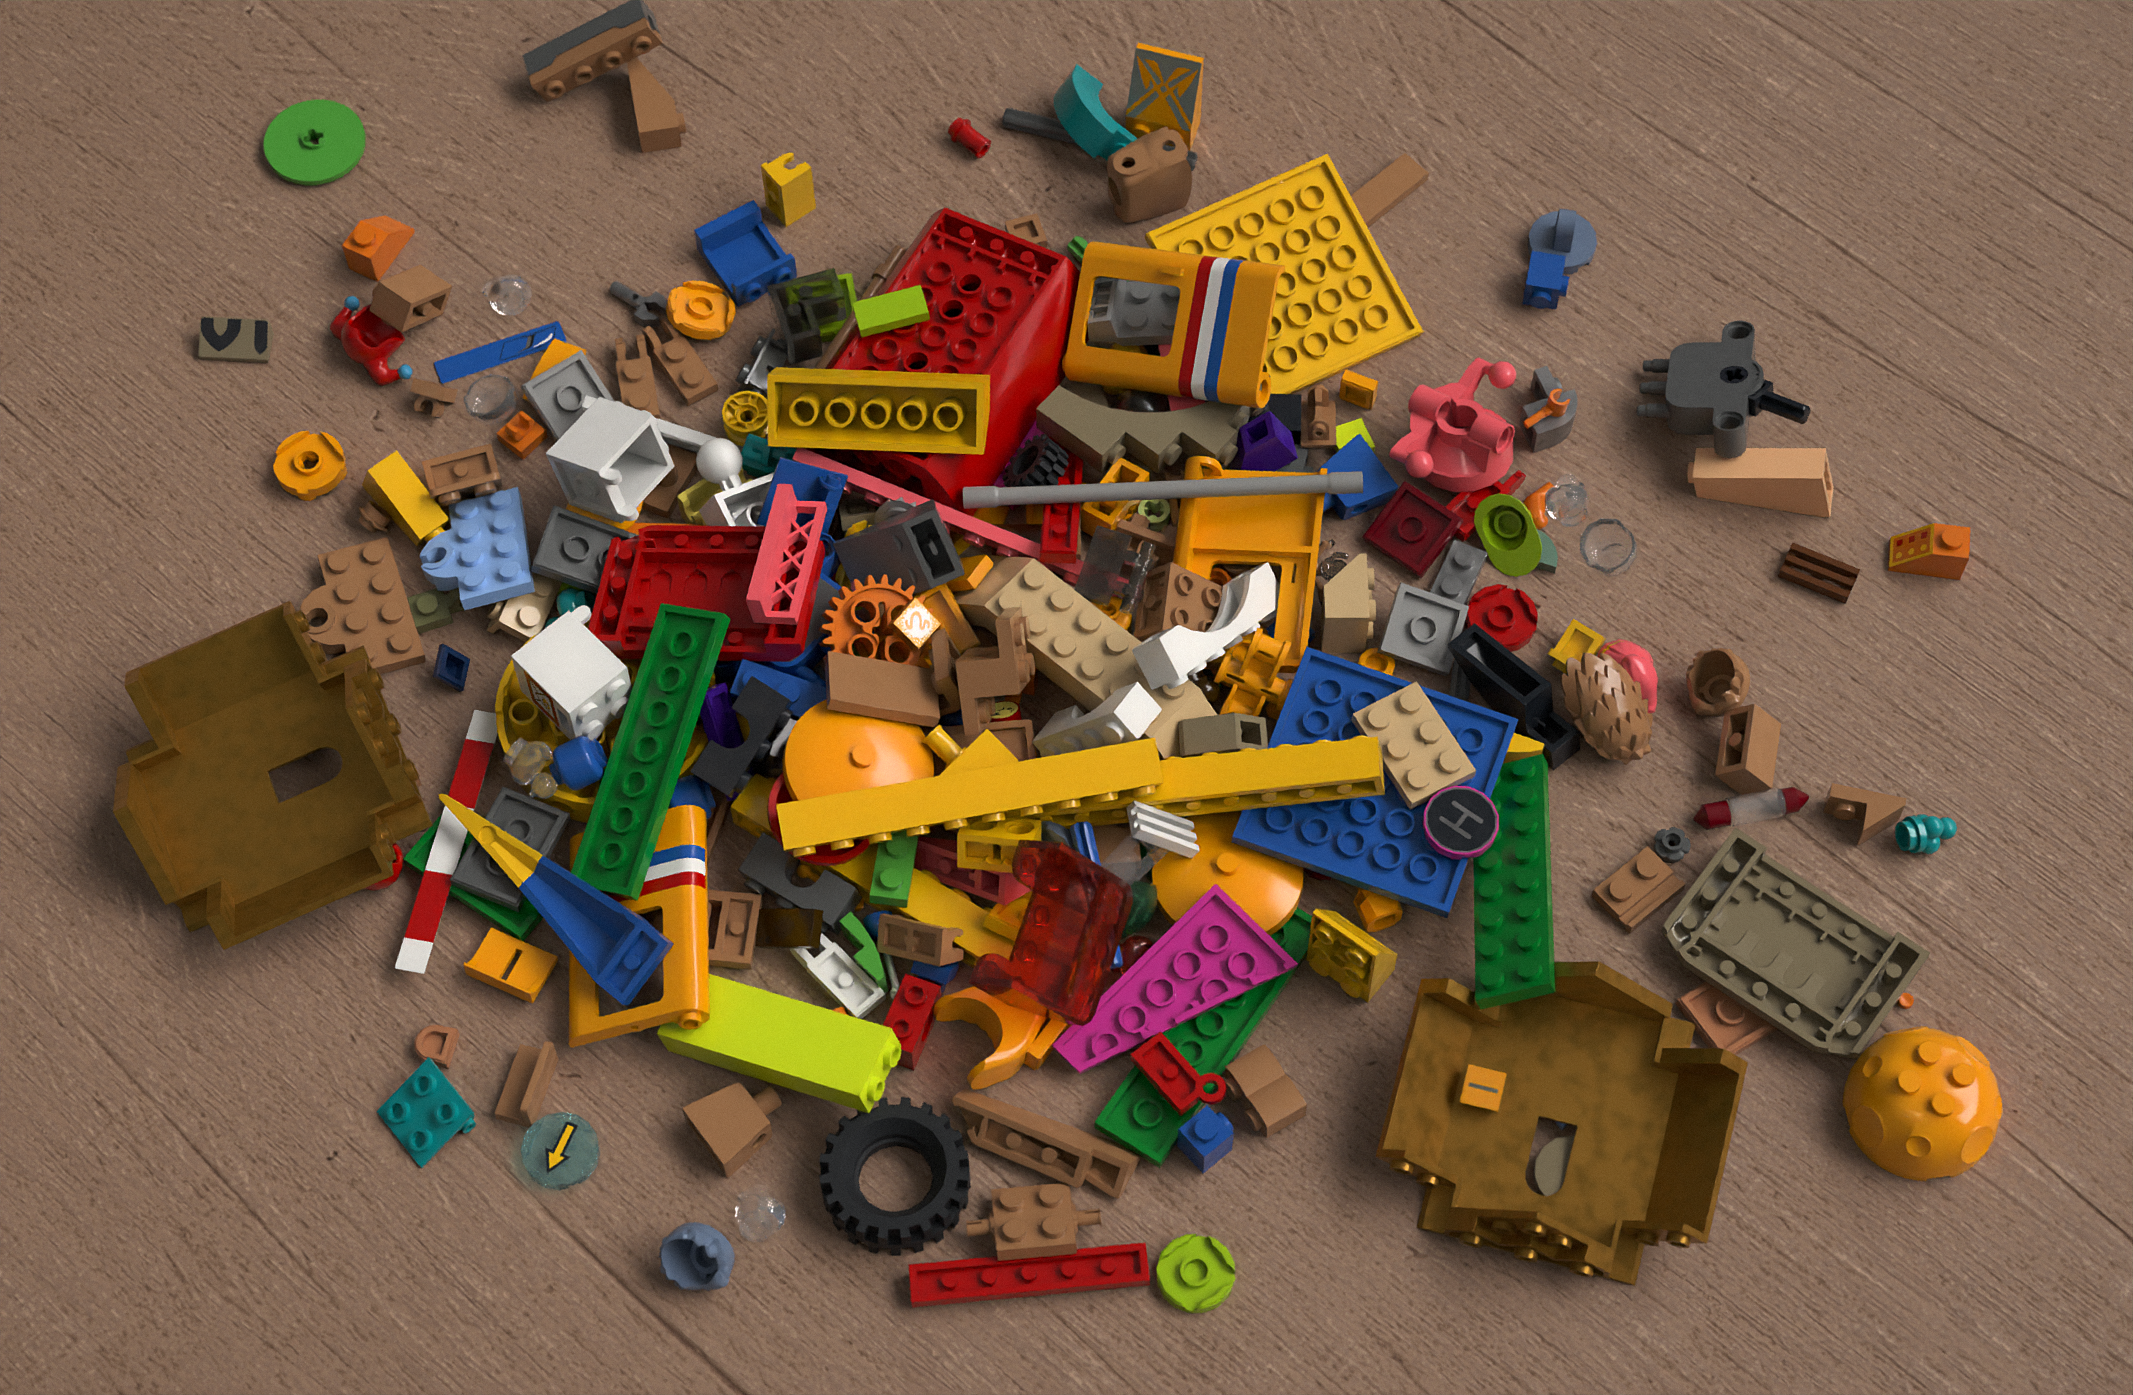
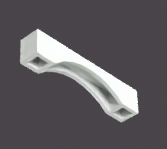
(1181, 652)

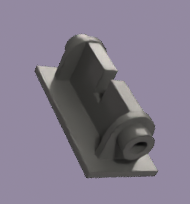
(767, 354)

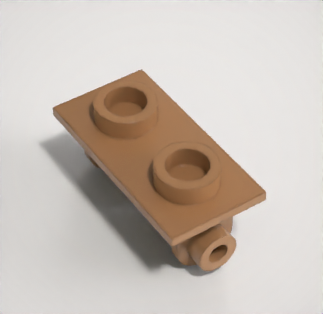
(1318, 419)

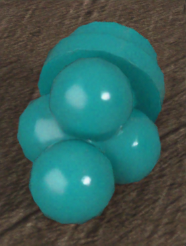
(1923, 833)

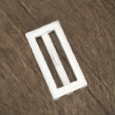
(1162, 829)

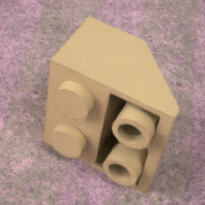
(1348, 609)

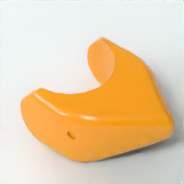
(1008, 1027)

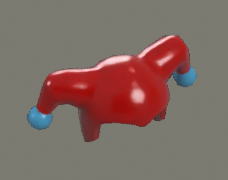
(369, 341)

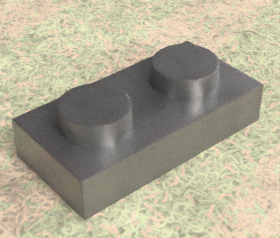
(1459, 572)

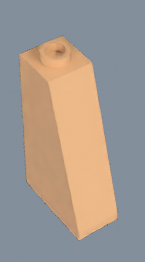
(1766, 478)

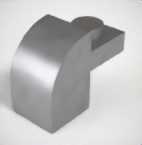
(1550, 429)

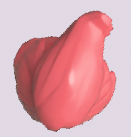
(1639, 666)

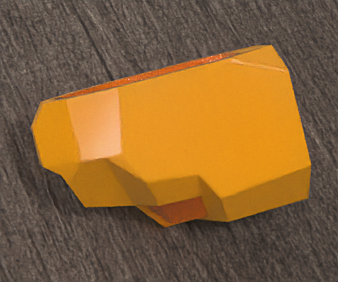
(1377, 910)

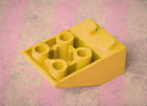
(1348, 955)

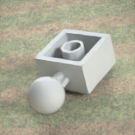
(739, 503)

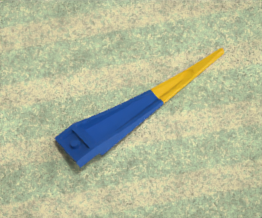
(603, 935)

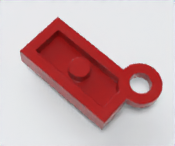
(1174, 1075)

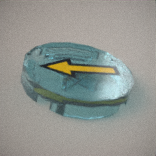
(560, 1150)

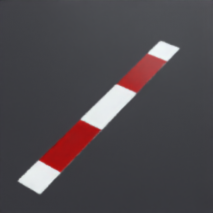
(447, 845)

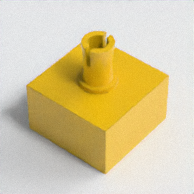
(982, 753)

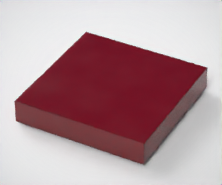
(1412, 529)

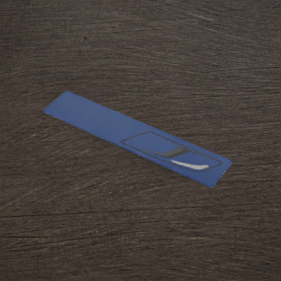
(498, 352)

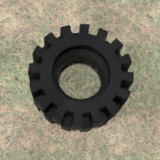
(1036, 464)

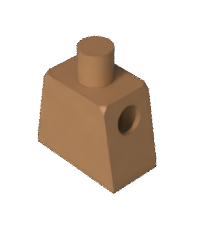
(732, 1124)

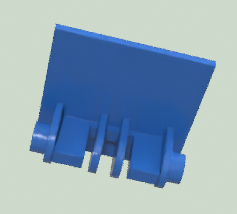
(809, 484)

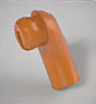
(1536, 505)

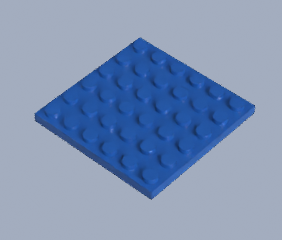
(1369, 838)

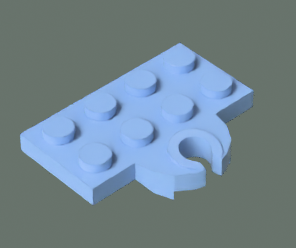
(483, 551)

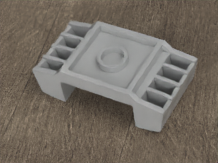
(1132, 312)

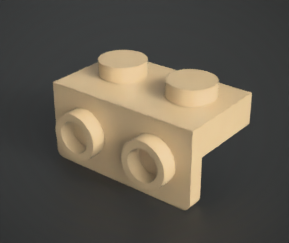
(526, 613)

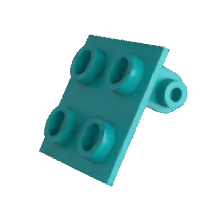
(426, 1112)

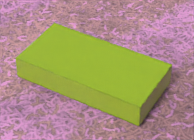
(890, 311)

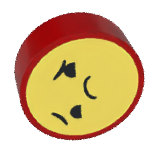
(1006, 711)

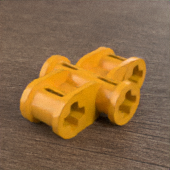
(1255, 677)

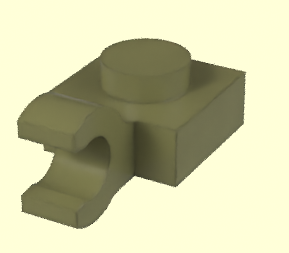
(434, 608)

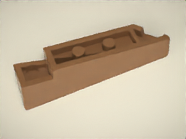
(1046, 1144)

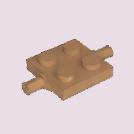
(1033, 1221)

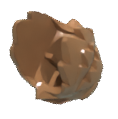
(1607, 707)

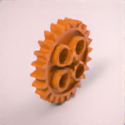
(847, 629)

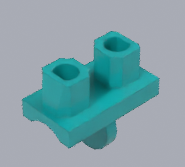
(760, 458)

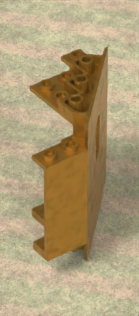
(202, 788)
(1588, 1056)

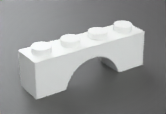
(1115, 721)

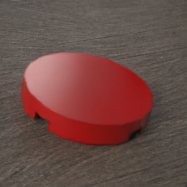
(1504, 615)

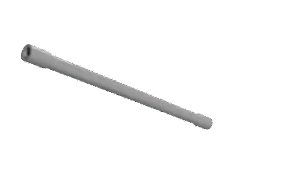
(997, 496)

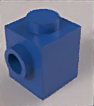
(1545, 280)
(1206, 1138)

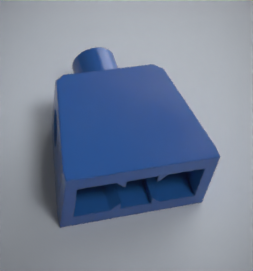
(1377, 482)

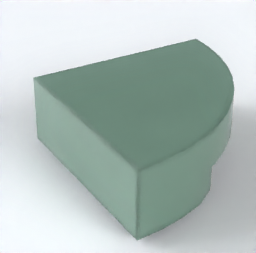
(1549, 554)

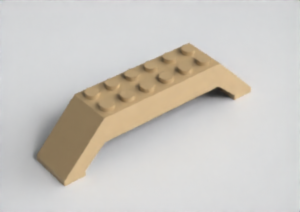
(1077, 643)

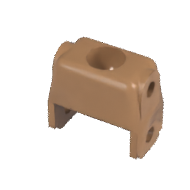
(1148, 179)

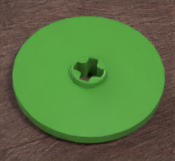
(290, 146)

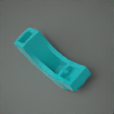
(1085, 118)

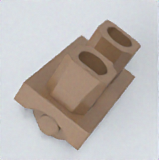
(1139, 528)

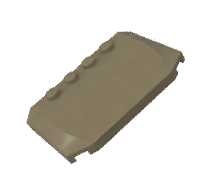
(1790, 950)

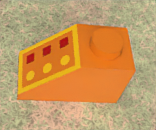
(1931, 551)

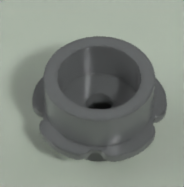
(1671, 853)

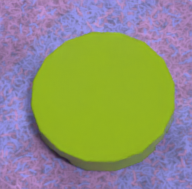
(1195, 1273)

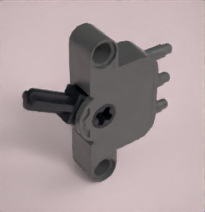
(1716, 390)

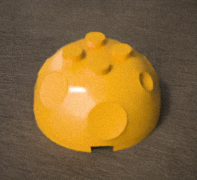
(1922, 1103)

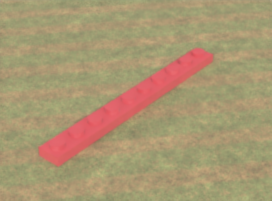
(974, 530)

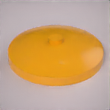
(851, 752)
(1256, 882)

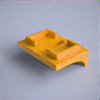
(496, 955)

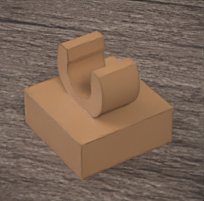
(432, 392)

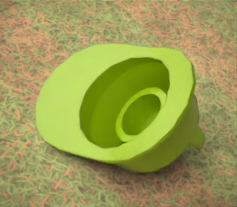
(1508, 534)

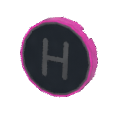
(1460, 822)

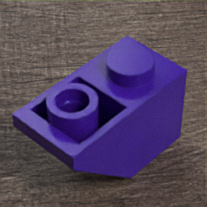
(1263, 445)

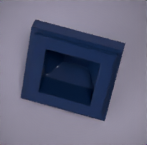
(451, 667)

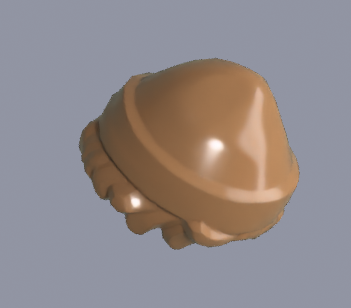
(1717, 682)

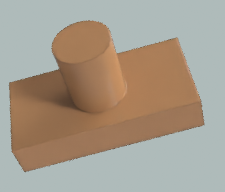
(663, 497)

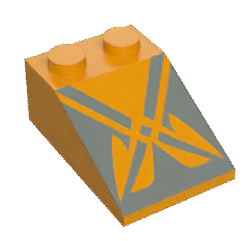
(1165, 93)

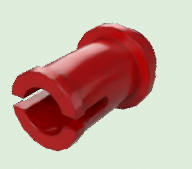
(964, 133)

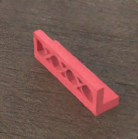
(774, 551)

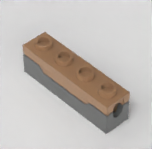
(592, 49)

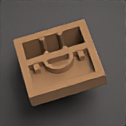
(994, 670)

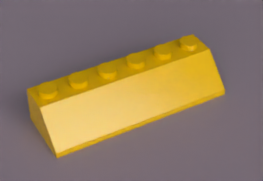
(878, 410)

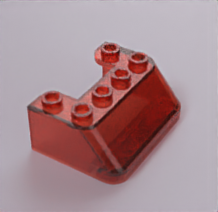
(1063, 937)

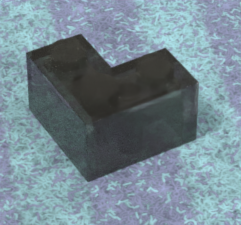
(801, 307)

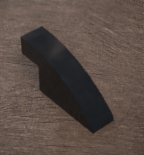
(1516, 691)

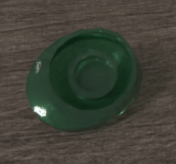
(1142, 908)

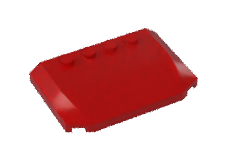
(696, 570)

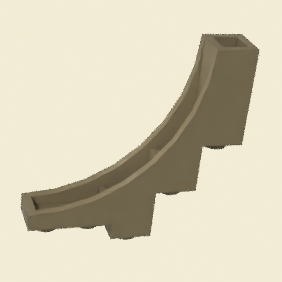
(1155, 438)

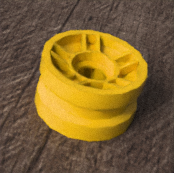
(738, 409)

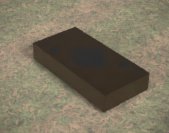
(789, 928)

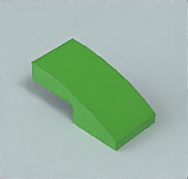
(867, 956)

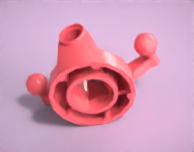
(1455, 438)

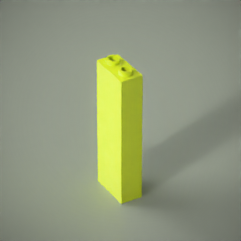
(790, 1044)

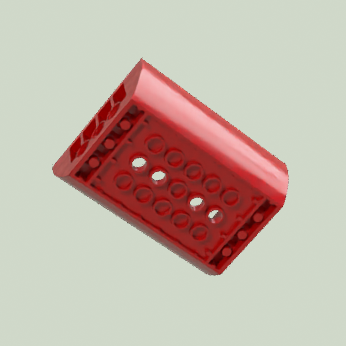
(1011, 326)

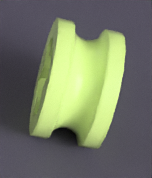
(1155, 505)

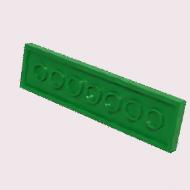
(650, 749)
(1515, 891)
(1140, 1114)

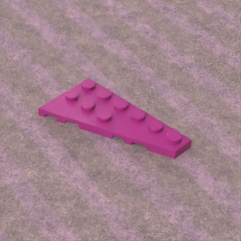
(1190, 970)

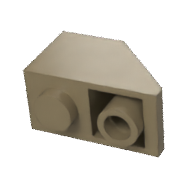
(1221, 734)

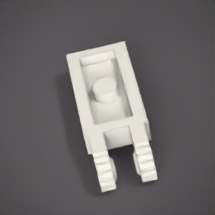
(841, 978)

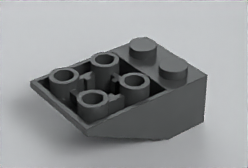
(903, 547)

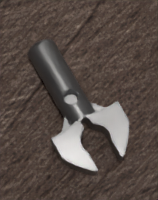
(642, 316)

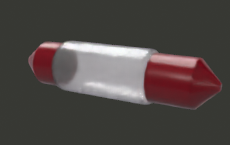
(1751, 808)

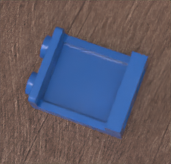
(744, 253)

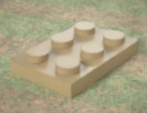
(1414, 744)

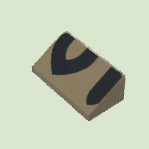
(235, 339)

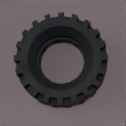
(886, 1128)

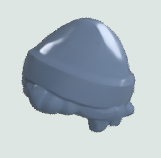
(696, 1257)

